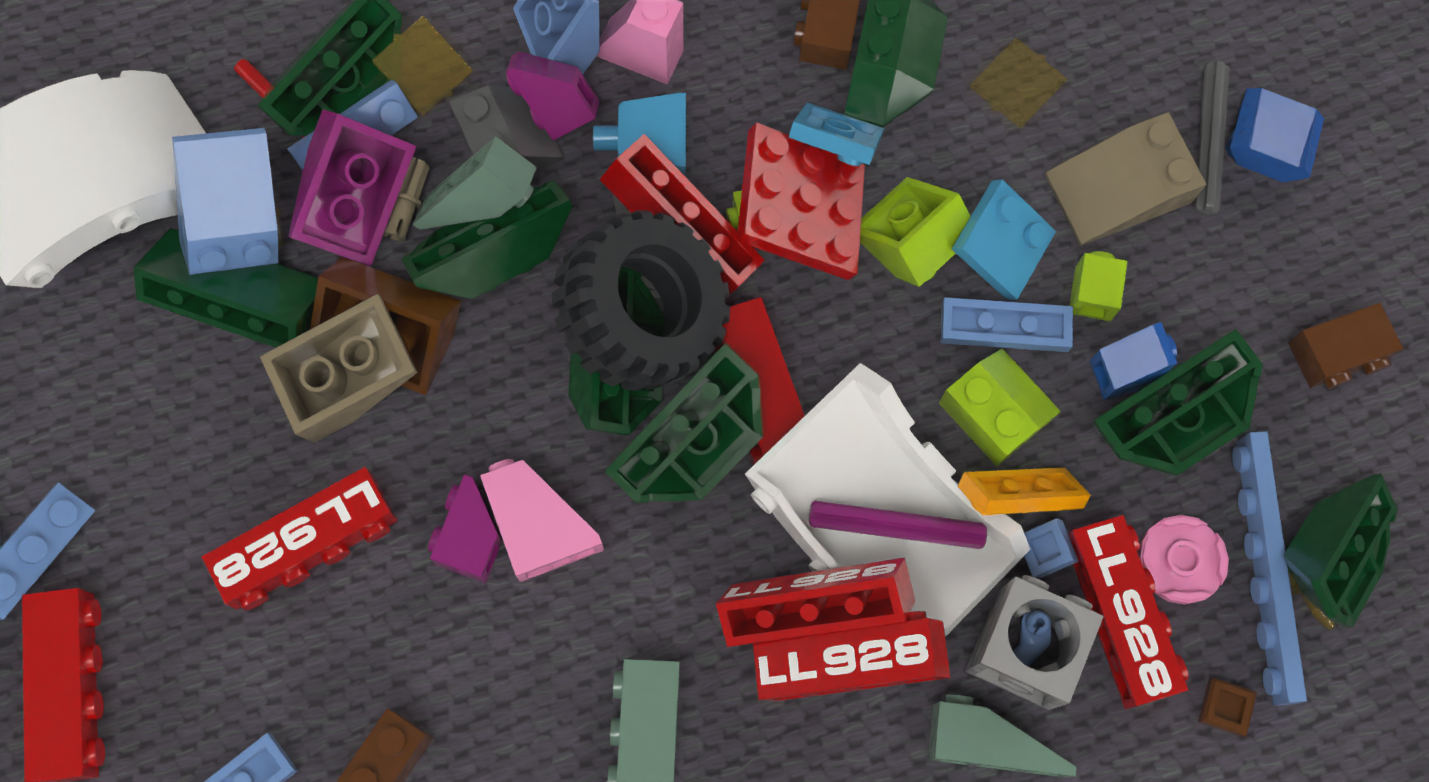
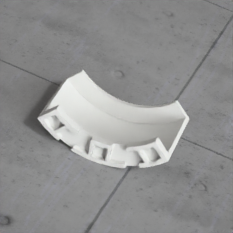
(85, 167)
(862, 454)

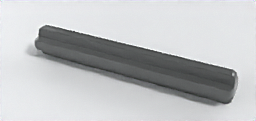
(1212, 136)

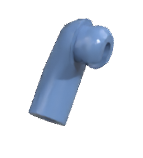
(1034, 636)

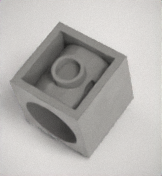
(1076, 631)

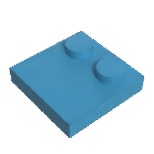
(837, 133)
(1004, 239)

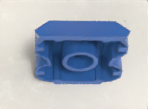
(1275, 136)

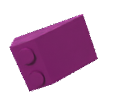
(349, 187)

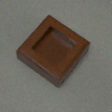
(1227, 707)

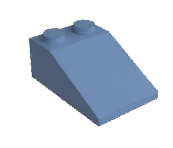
(561, 29)
(225, 200)

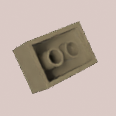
(1126, 180)
(339, 369)

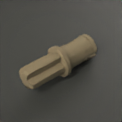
(407, 200)

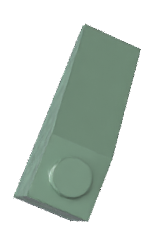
(479, 188)
(984, 739)

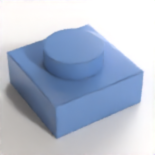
(1049, 549)

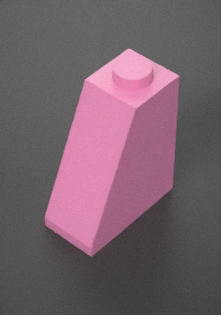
(645, 38)
(535, 521)

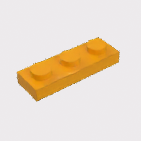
(1023, 491)

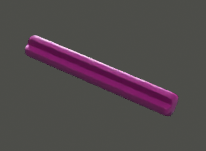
(897, 525)

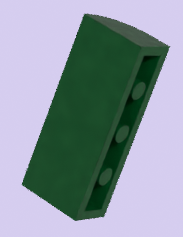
(253, 302)

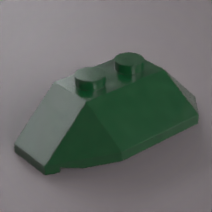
(895, 59)
(333, 67)
(487, 252)
(607, 406)
(1187, 409)
(695, 435)
(1344, 549)

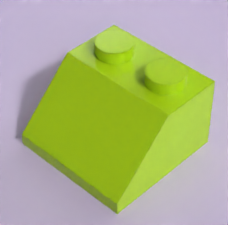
(914, 229)
(998, 406)

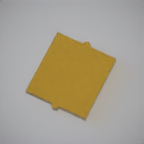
(422, 65)
(1018, 83)

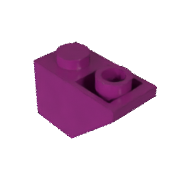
(554, 91)
(469, 536)

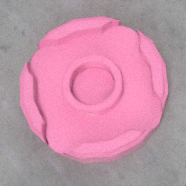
(1174, 565)

